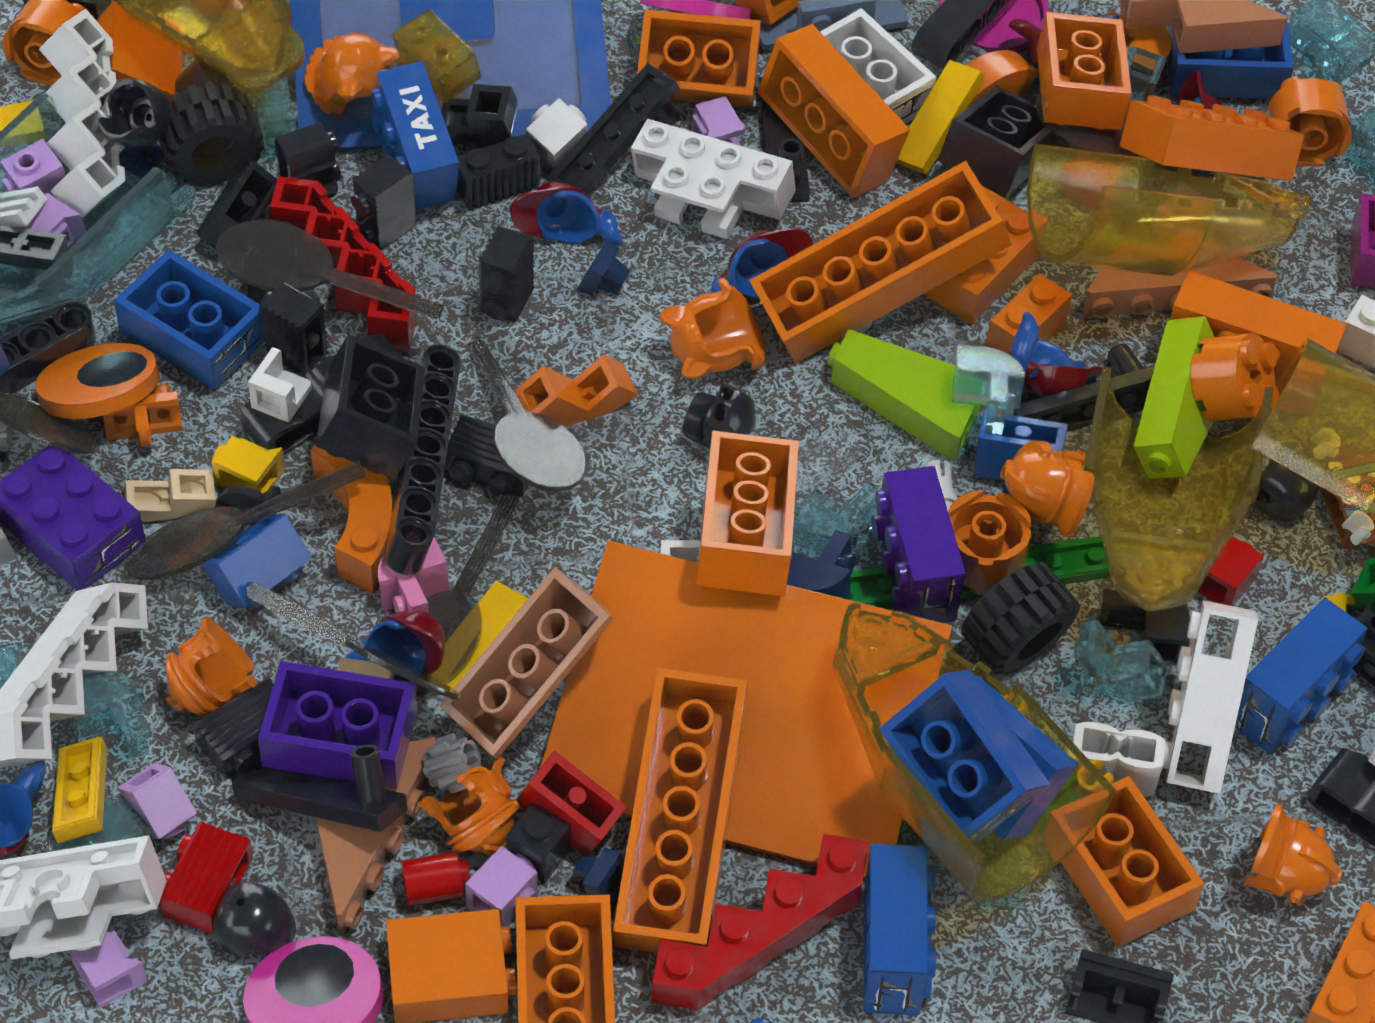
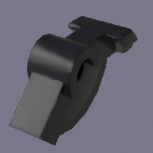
(245, 498)

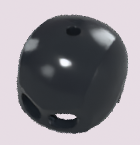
(130, 111)
(726, 413)
(1290, 491)
(253, 920)

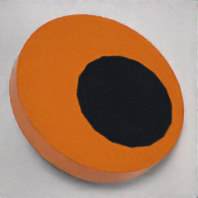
(97, 381)

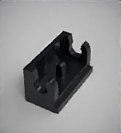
(30, 247)
(1118, 990)

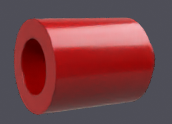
(434, 878)

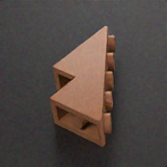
(1208, 23)
(1142, 293)
(356, 854)

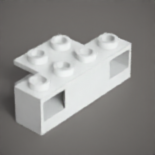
(710, 175)
(1209, 696)
(71, 894)

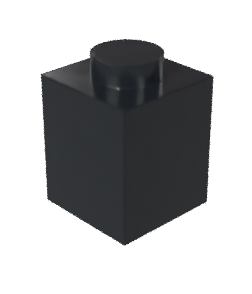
(540, 839)

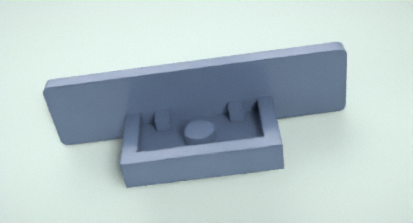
(824, 13)

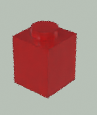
(1233, 573)

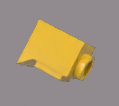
(247, 465)

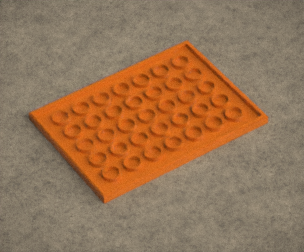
(799, 746)

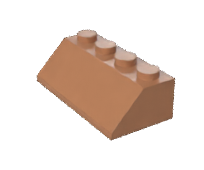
(527, 661)

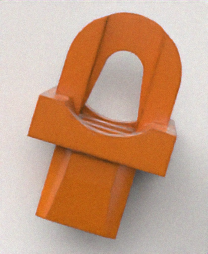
(163, 418)

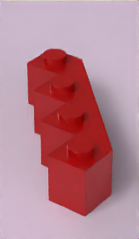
(309, 208)
(747, 939)

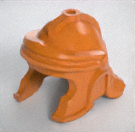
(1050, 484)
(207, 671)
(477, 815)
(1293, 859)

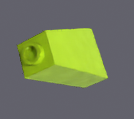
(904, 389)
(1171, 418)

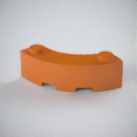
(368, 523)

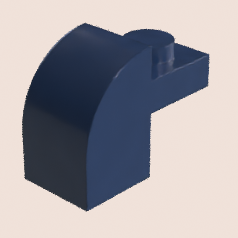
(830, 572)

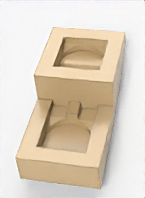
(181, 495)

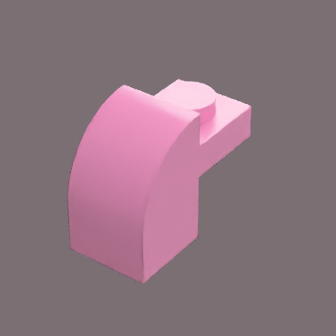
(411, 591)

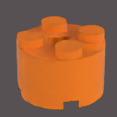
(30, 31)
(1318, 112)
(1233, 375)
(990, 536)

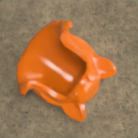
(346, 70)
(714, 332)

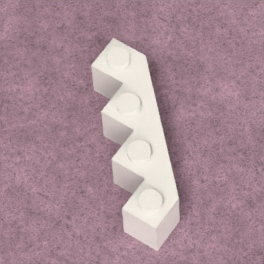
(82, 56)
(51, 675)

